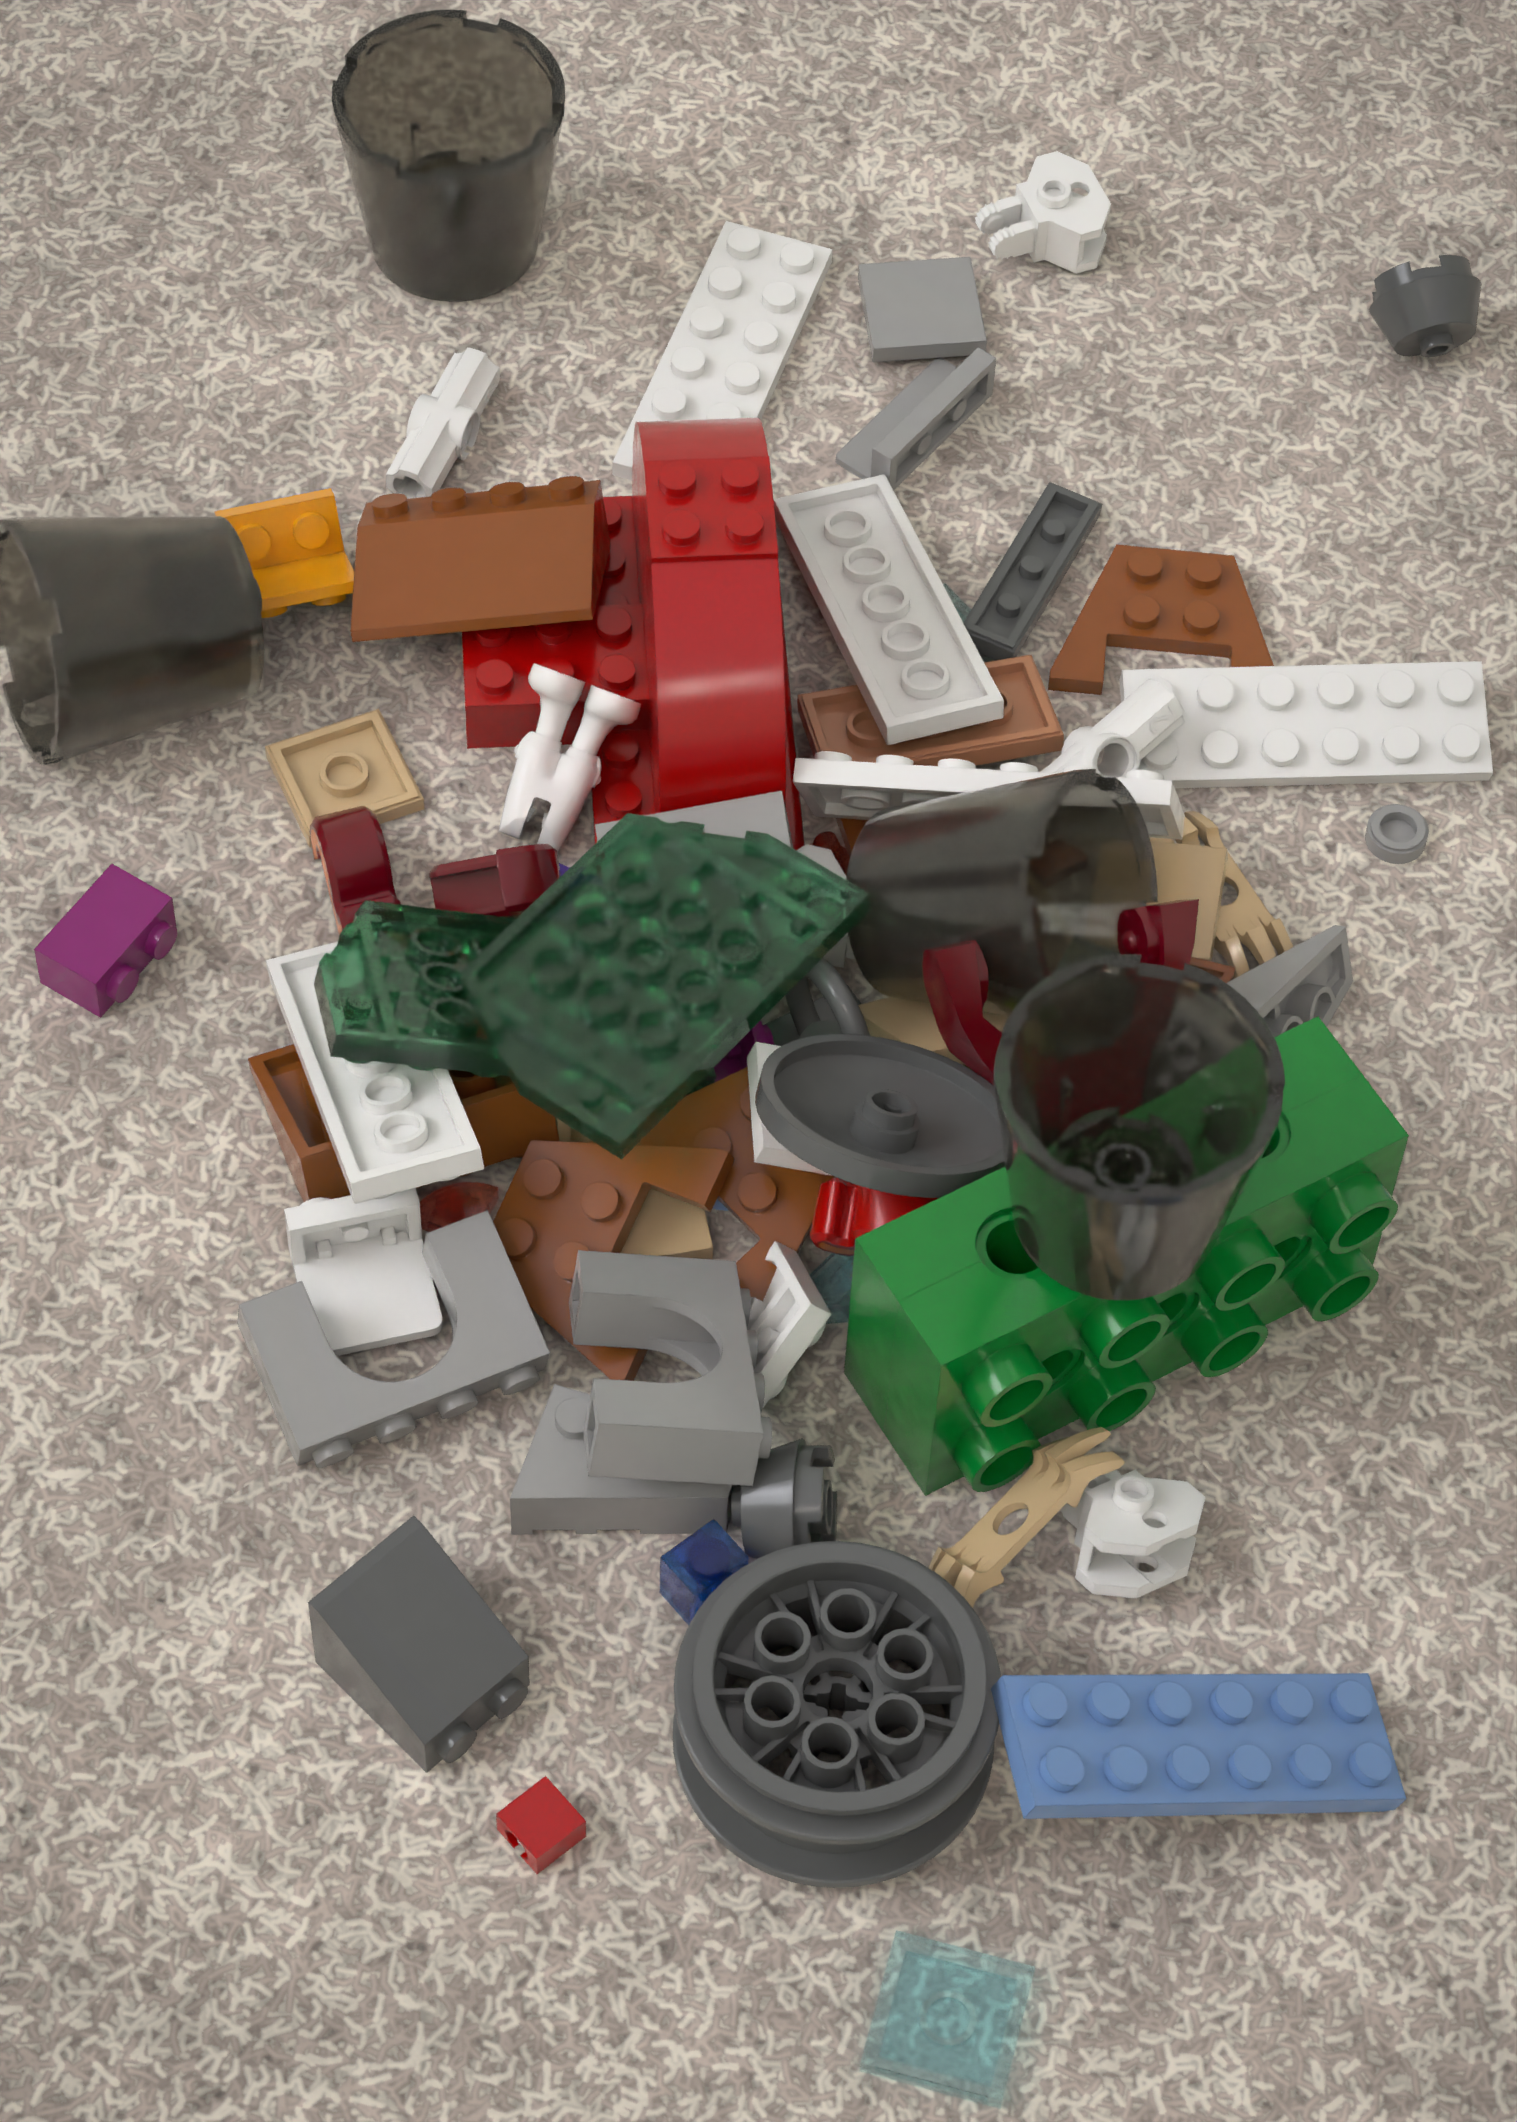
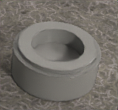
(1396, 834)

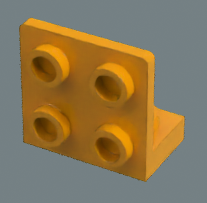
(294, 550)

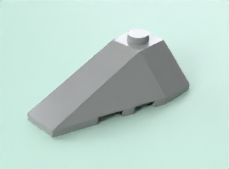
(1300, 981)

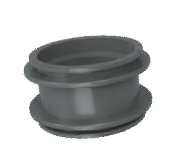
(851, 1613)

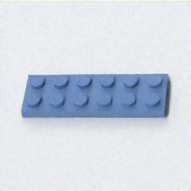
(1196, 1744)

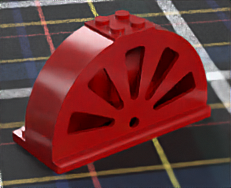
(678, 625)

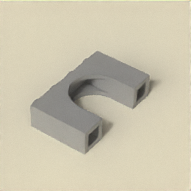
(331, 1407)
(675, 1430)

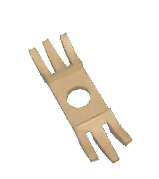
(1245, 918)
(1055, 1478)

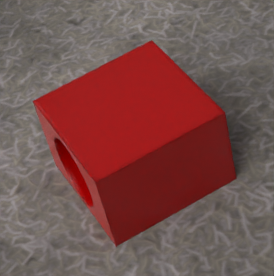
(541, 1824)

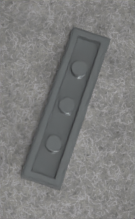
(1031, 572)

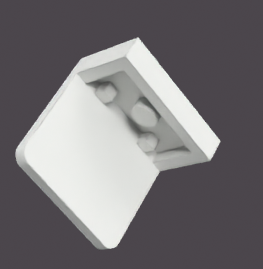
(364, 1270)

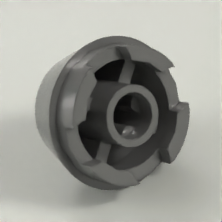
(1427, 307)
(787, 1500)

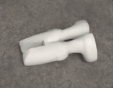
(558, 776)

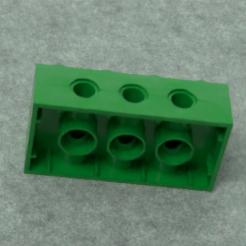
(984, 1353)

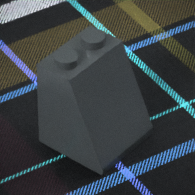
(418, 1647)

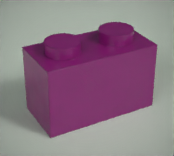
(107, 941)

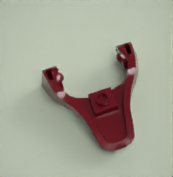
(959, 978)

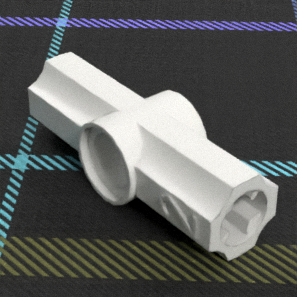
(443, 425)
(1124, 733)

